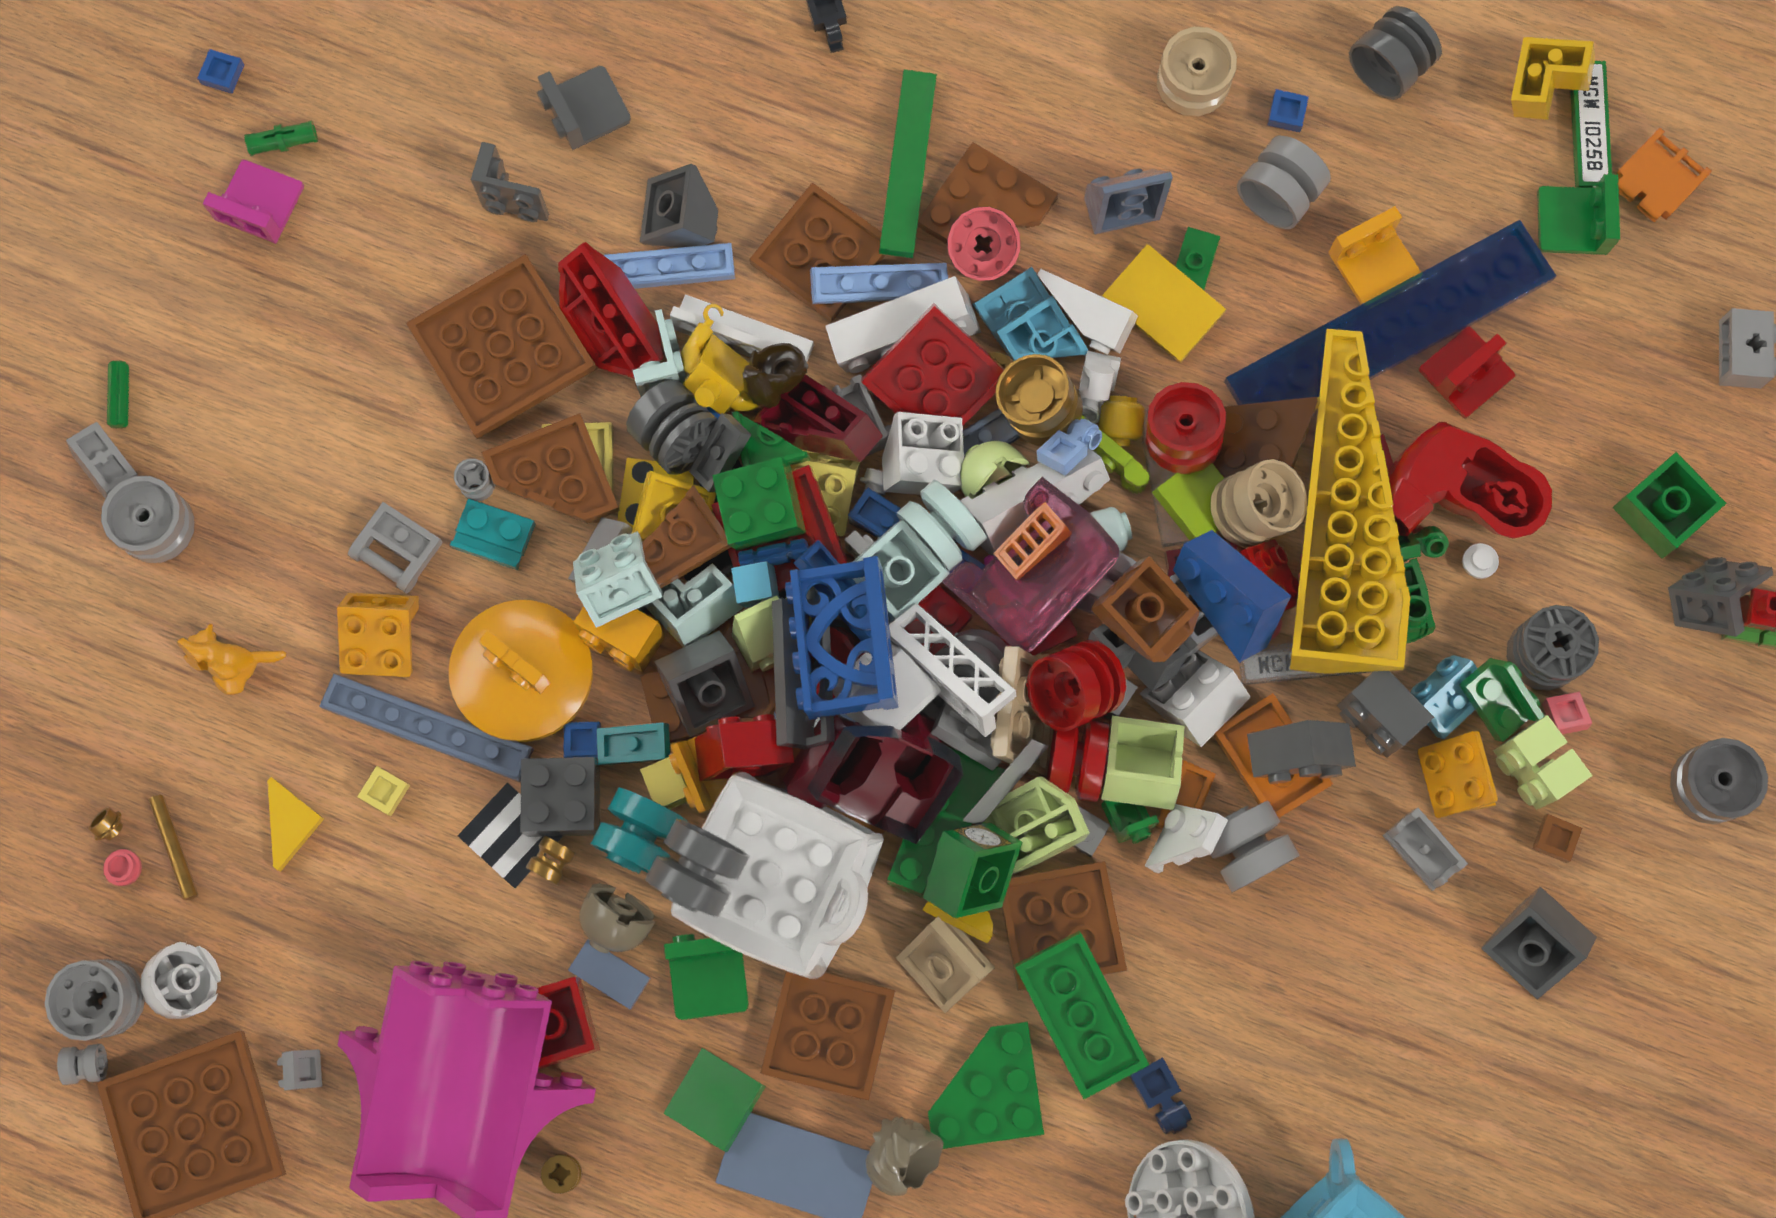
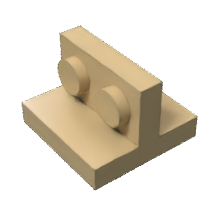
(944, 963)

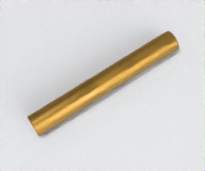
(173, 847)

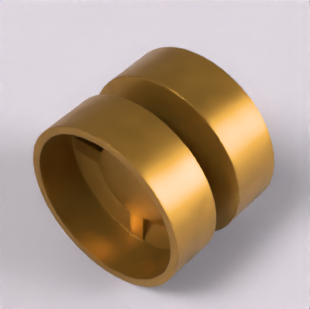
(1038, 398)

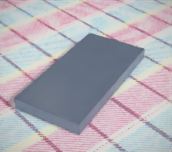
(797, 1169)

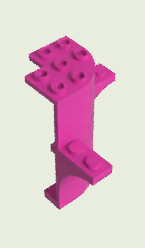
(453, 1088)

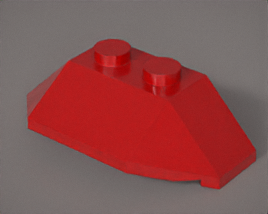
(607, 312)

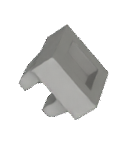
(300, 1069)

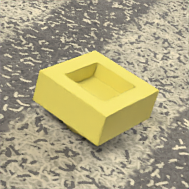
(383, 791)

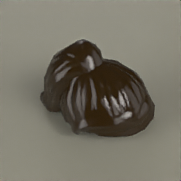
(773, 373)

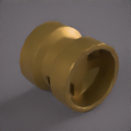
(547, 868)

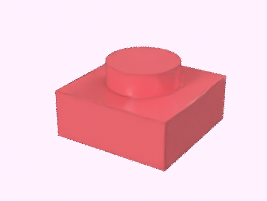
(1568, 712)

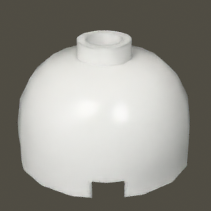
(180, 981)

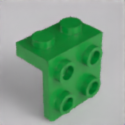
(705, 977)

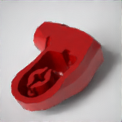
(1470, 480)

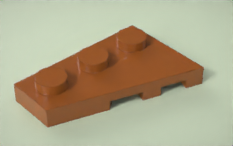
(684, 540)

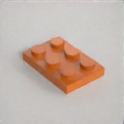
(1234, 742)

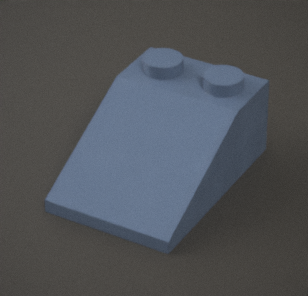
(1127, 199)

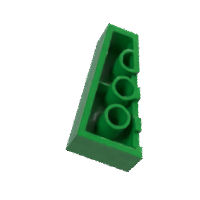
(916, 860)

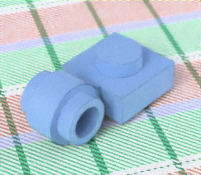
(1065, 450)

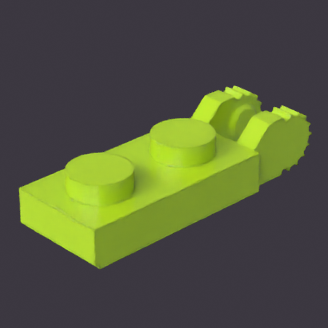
(1120, 461)

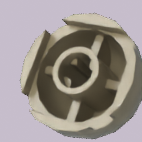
(613, 921)

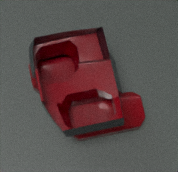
(879, 774)

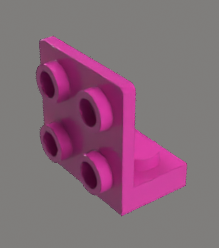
(256, 201)

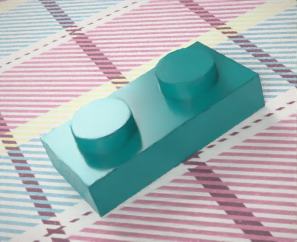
(633, 743)

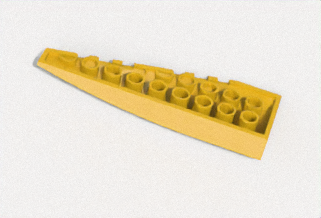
(1352, 567)

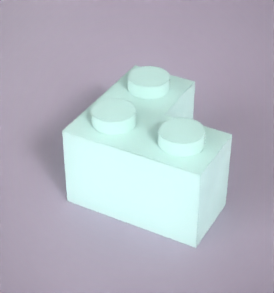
(696, 607)

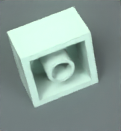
(907, 566)

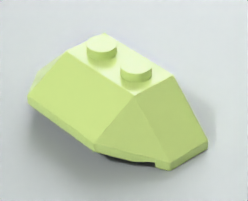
(1042, 819)

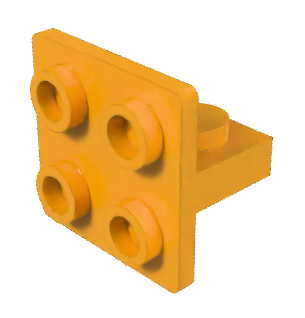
(1458, 775)

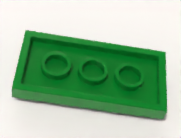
(1081, 1015)

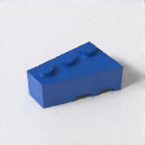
(1231, 593)

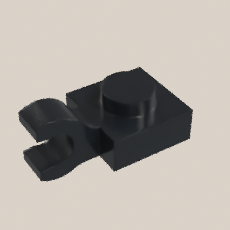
(828, 16)

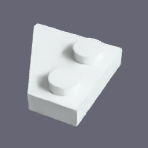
(1186, 835)

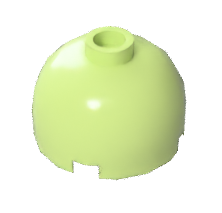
(987, 464)

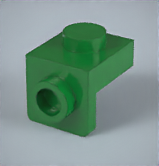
(1129, 821)

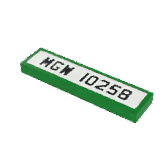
(1591, 130)

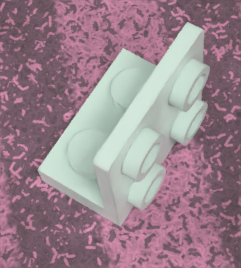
(654, 372)
(615, 579)

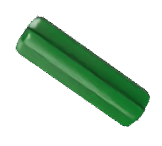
(117, 394)

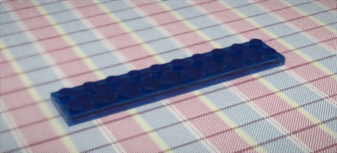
(1407, 316)

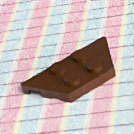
(1264, 433)

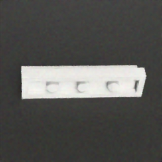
(735, 330)
(954, 690)

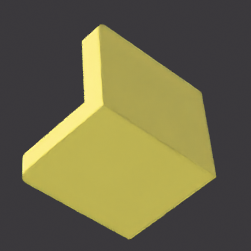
(664, 784)

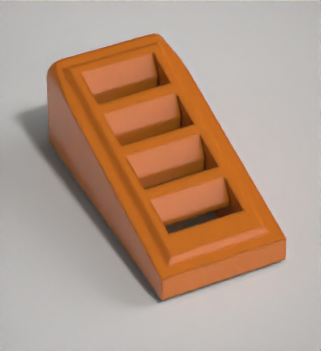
(1033, 522)

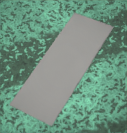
(1006, 782)

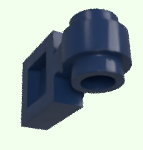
(1156, 1086)

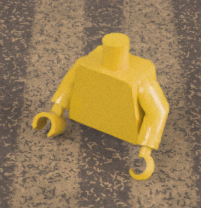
(714, 369)

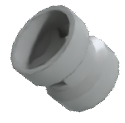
(473, 473)
(82, 1064)

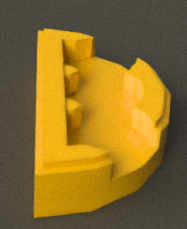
(976, 925)

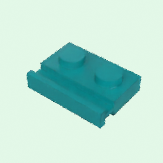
(493, 534)

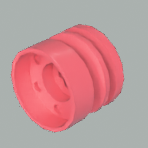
(1004, 244)

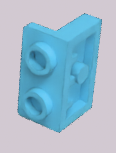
(1444, 696)

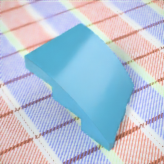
(1029, 319)

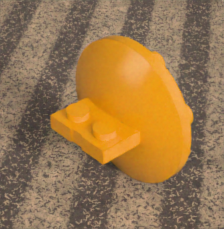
(520, 671)

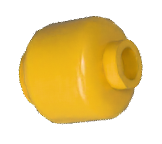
(1122, 419)

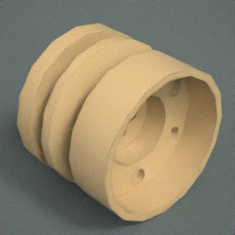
(1259, 503)

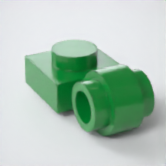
(1429, 540)

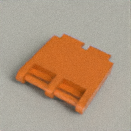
(1659, 177)

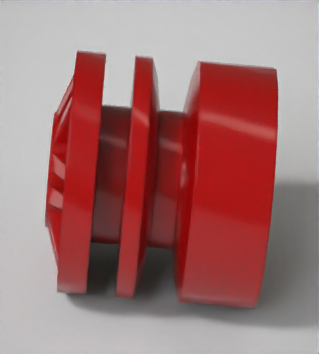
(1076, 685)

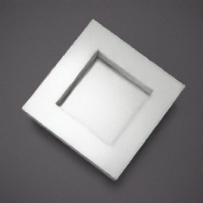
(856, 544)

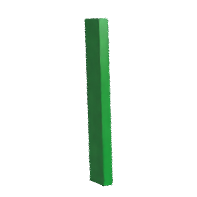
(908, 164)

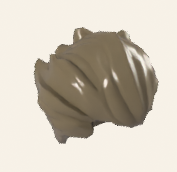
(902, 1156)

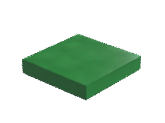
(714, 1100)

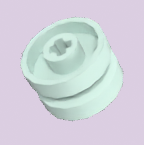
(945, 521)

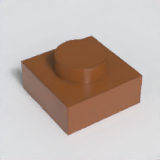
(1557, 838)

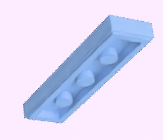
(676, 265)
(872, 282)

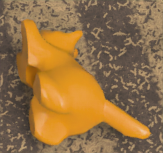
(227, 663)

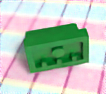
(1579, 218)

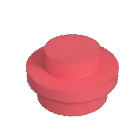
(122, 867)

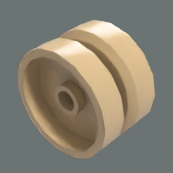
(1196, 71)

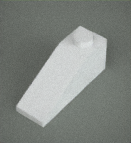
(1095, 316)

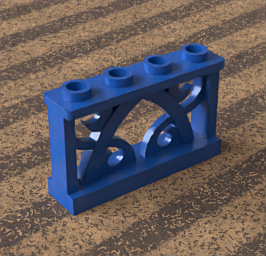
(877, 674)

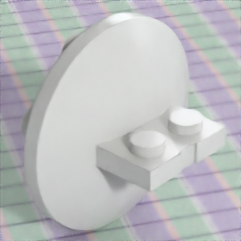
(1187, 1182)

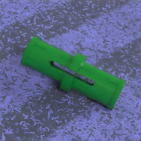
(281, 138)

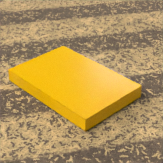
(1166, 301)

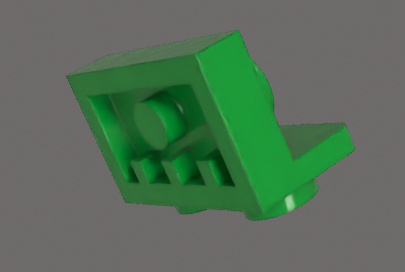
(1501, 698)

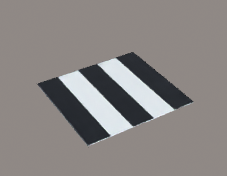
(498, 839)

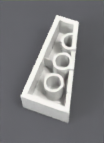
(871, 333)
(1001, 506)

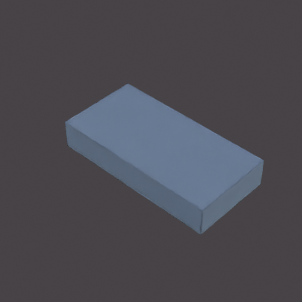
(609, 975)

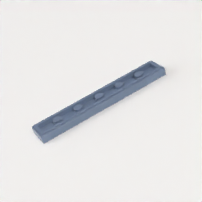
(424, 727)

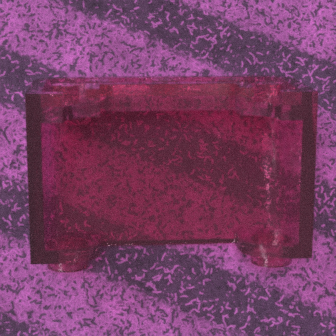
(1035, 604)

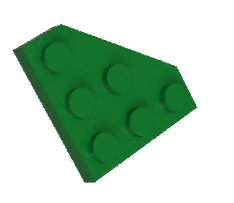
(991, 1093)

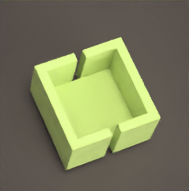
(1143, 762)
(1552, 780)

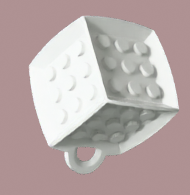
(802, 878)

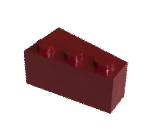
(821, 422)

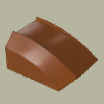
(1147, 611)

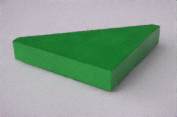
(767, 445)

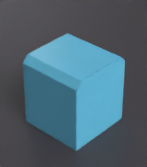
(754, 583)

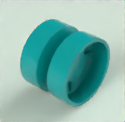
(634, 842)

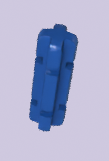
(774, 554)

